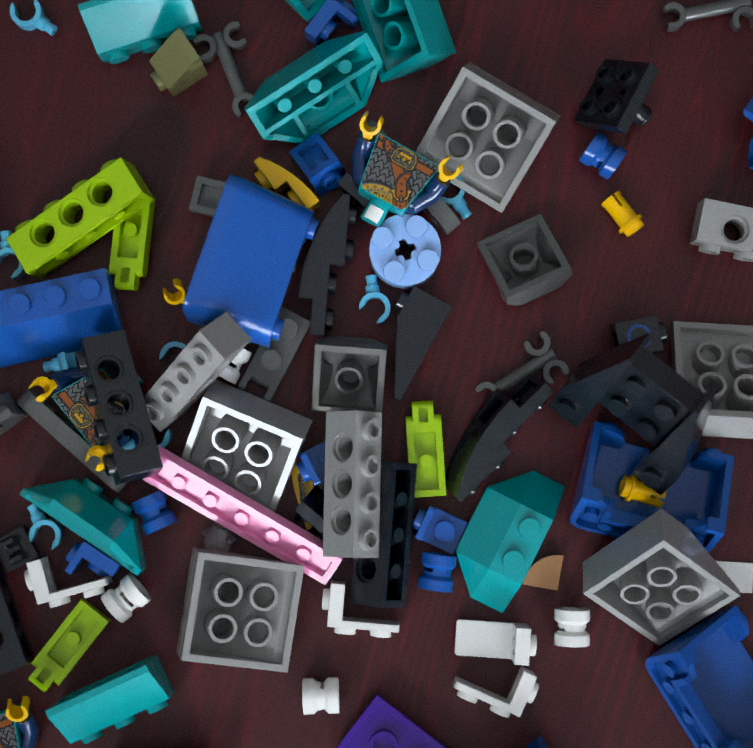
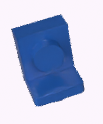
(324, 22)
(318, 163)
(313, 464)
(438, 528)
(98, 561)

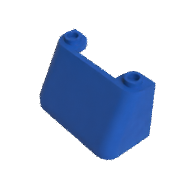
(249, 259)
(695, 499)
(709, 681)

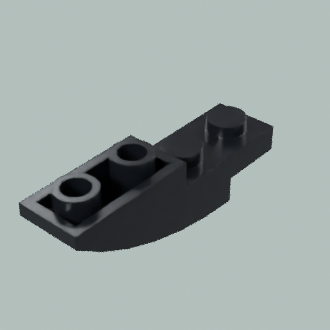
(328, 250)
(483, 441)

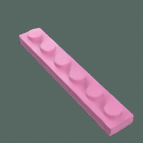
(243, 516)

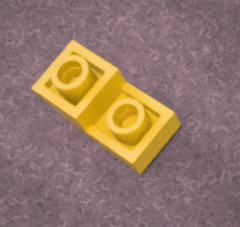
(279, 179)

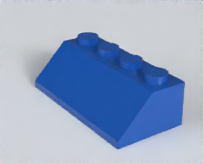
(56, 315)

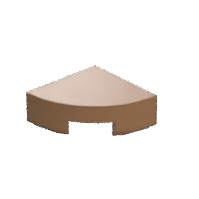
(545, 572)

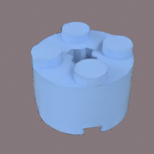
(415, 234)

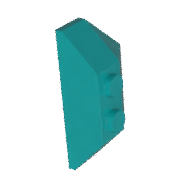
(316, 89)
(93, 517)
(506, 536)

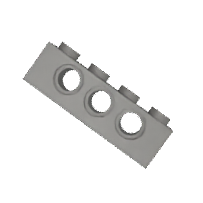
(709, 229)
(194, 370)
(352, 484)

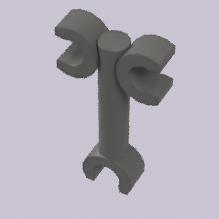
(684, 14)
(221, 44)
(543, 359)

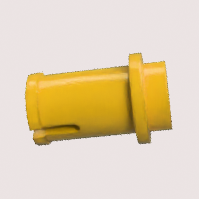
(623, 214)
(636, 490)

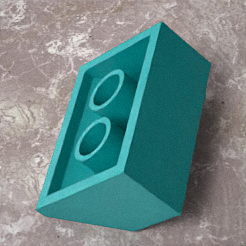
(136, 25)
(405, 34)
(112, 701)

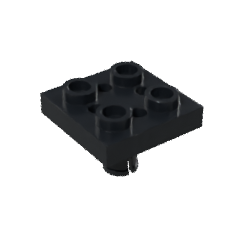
(617, 96)

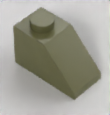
(176, 64)

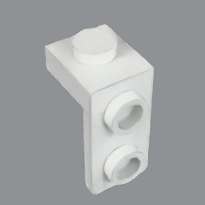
(41, 580)
(334, 602)
(495, 640)
(522, 691)

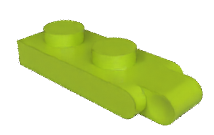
(132, 249)
(426, 449)
(68, 645)

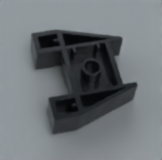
(648, 400)

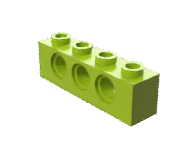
(98, 218)

